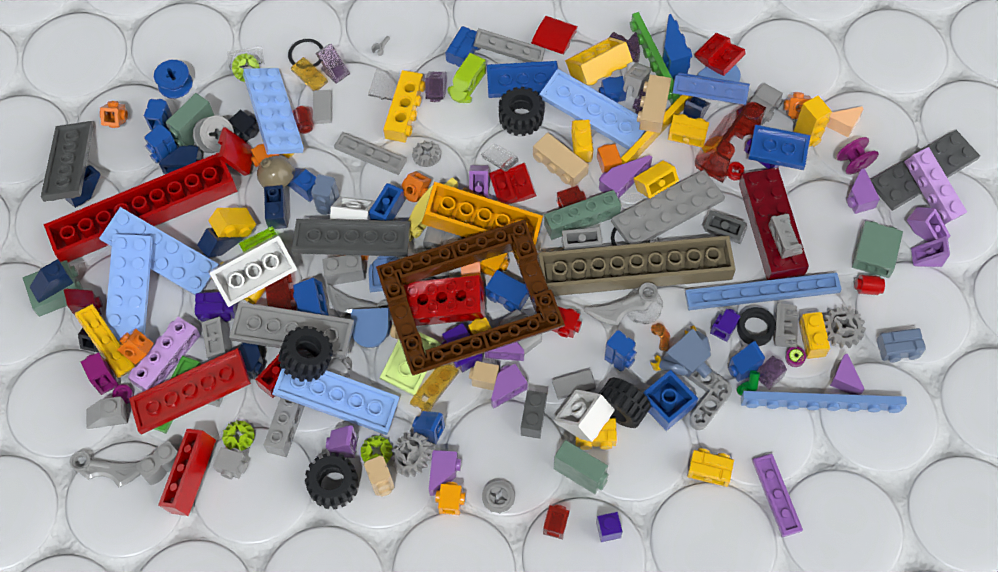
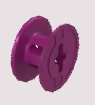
(857, 155)

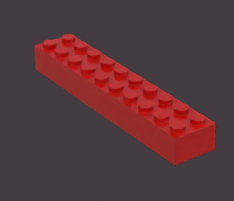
(151, 201)

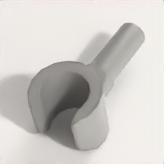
(380, 46)

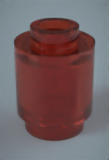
(303, 119)

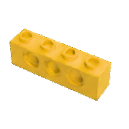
(403, 97)

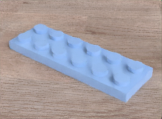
(588, 104)
(273, 111)
(169, 256)
(128, 284)
(341, 399)

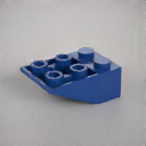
(675, 52)

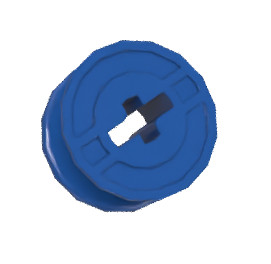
(173, 69)

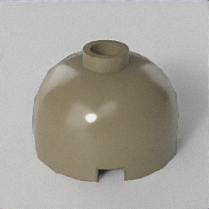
(275, 172)

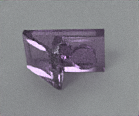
(632, 43)
(332, 64)

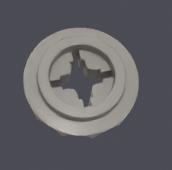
(425, 160)
(495, 488)

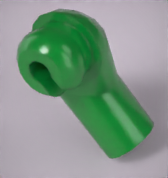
(751, 384)

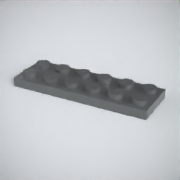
(67, 161)
(897, 184)
(351, 237)

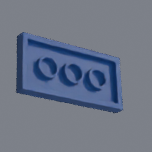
(510, 75)

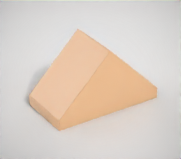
(845, 120)

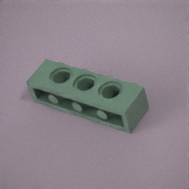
(582, 214)

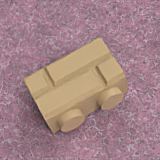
(379, 476)

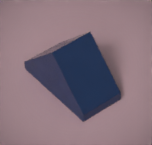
(696, 107)

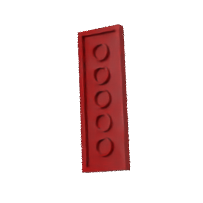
(189, 391)

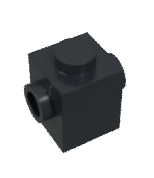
(244, 125)

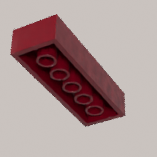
(763, 198)

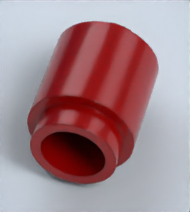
(869, 285)

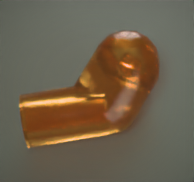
(663, 334)

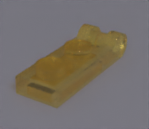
(434, 387)

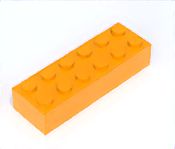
(472, 214)

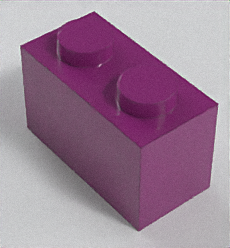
(99, 373)

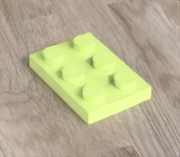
(397, 371)

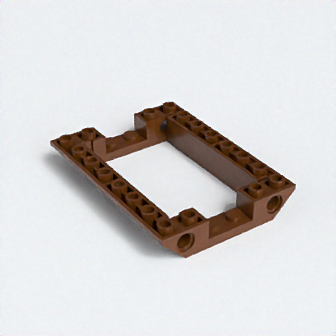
(454, 255)

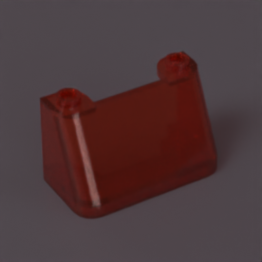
(718, 150)

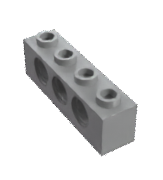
(283, 427)

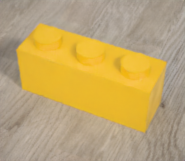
(813, 120)

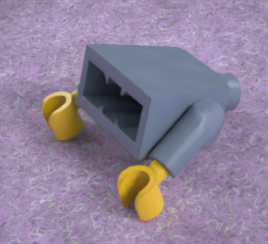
(686, 355)

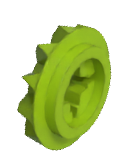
(240, 61)
(245, 440)
(376, 441)

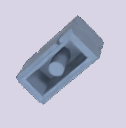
(324, 193)
(901, 345)

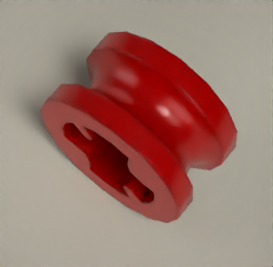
(736, 166)

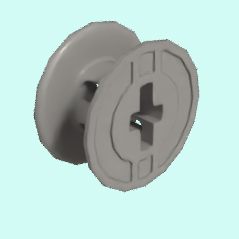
(210, 125)

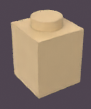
(484, 375)

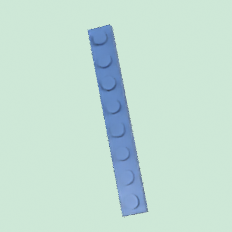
(762, 291)
(832, 402)

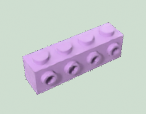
(935, 185)
(164, 355)

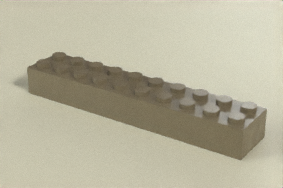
(635, 264)

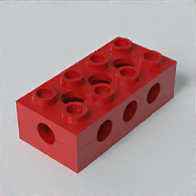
(453, 308)

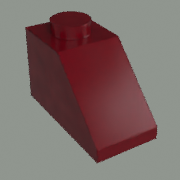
(80, 299)

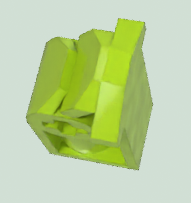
(467, 78)

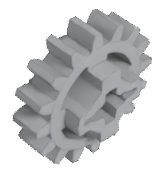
(853, 327)
(411, 454)

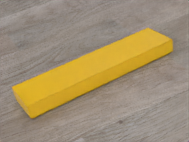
(104, 340)

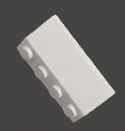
(252, 270)

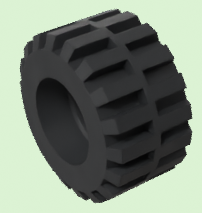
(521, 99)
(307, 340)
(627, 400)
(329, 465)

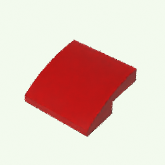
(554, 35)
(720, 54)
(235, 152)
(513, 185)

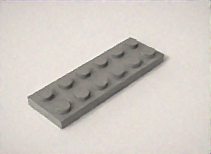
(668, 209)
(270, 325)

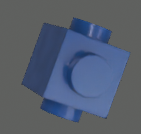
(613, 88)

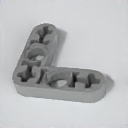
(712, 389)

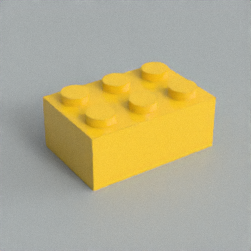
(599, 61)

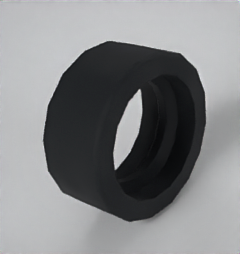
(762, 314)

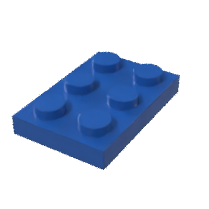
(779, 147)

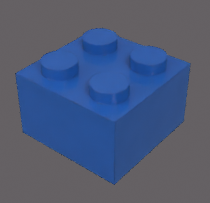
(670, 400)

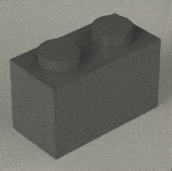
(725, 226)
(533, 414)

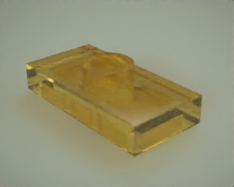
(309, 74)

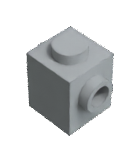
(230, 463)

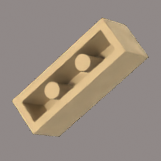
(654, 103)
(560, 160)

